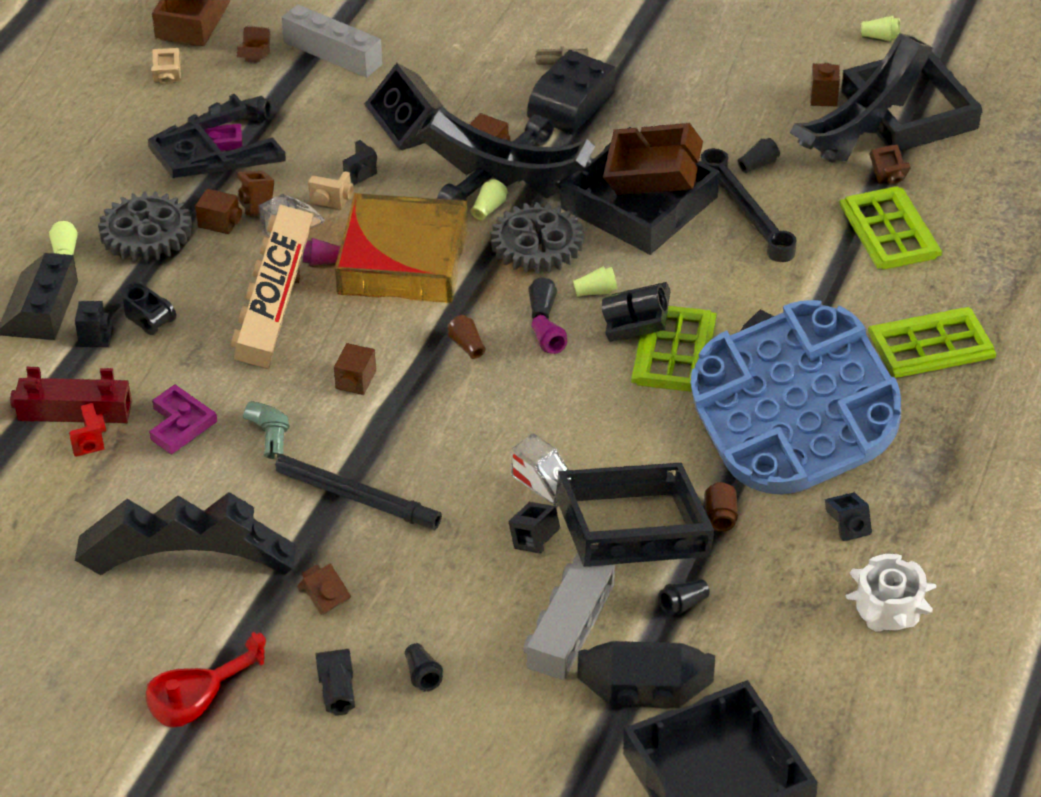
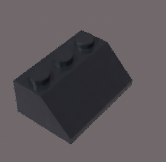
(402, 105)
(40, 298)

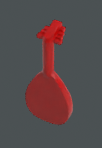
(186, 693)

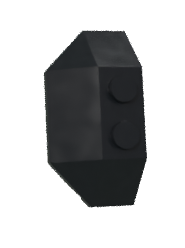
(645, 673)

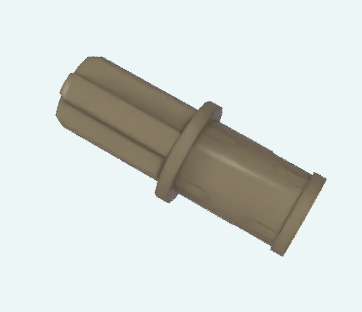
(551, 56)

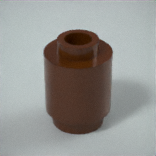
(721, 506)

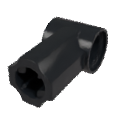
(335, 675)

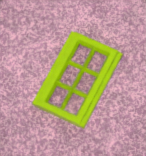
(907, 211)
(646, 346)
(924, 363)

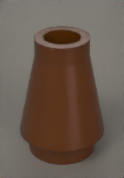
(465, 335)

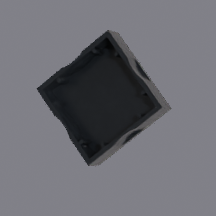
(639, 218)
(717, 750)

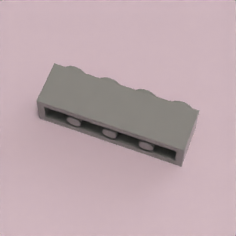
(332, 40)
(569, 618)

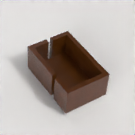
(187, 20)
(663, 167)

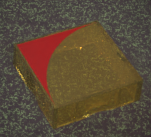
(402, 247)

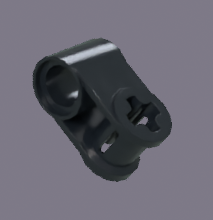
(146, 307)

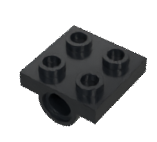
(636, 311)

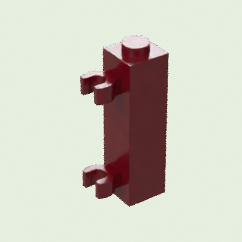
(62, 398)

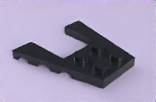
(192, 152)

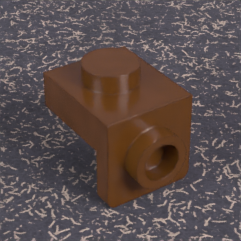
(255, 44)
(889, 164)
(324, 587)

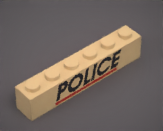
(273, 286)

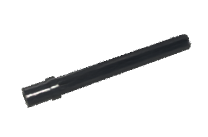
(410, 511)

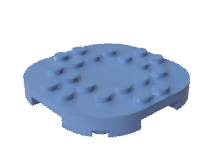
(796, 398)

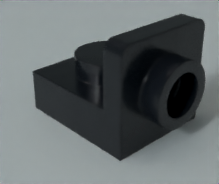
(851, 514)

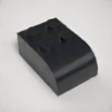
(572, 91)

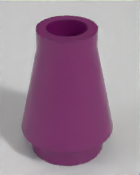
(320, 252)
(549, 335)

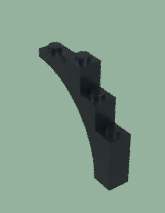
(888, 86)
(504, 160)
(180, 525)

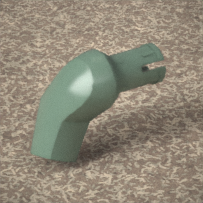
(273, 423)

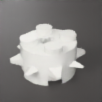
(890, 593)

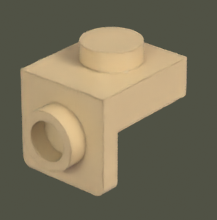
(166, 65)
(330, 192)

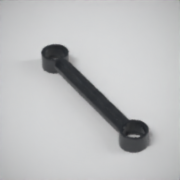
(537, 131)
(751, 208)

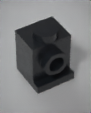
(93, 324)
(533, 526)

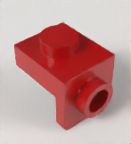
(89, 438)

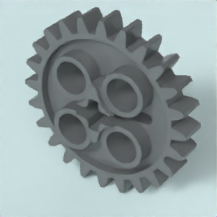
(145, 226)
(518, 242)

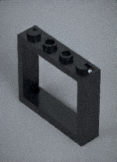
(926, 130)
(635, 544)

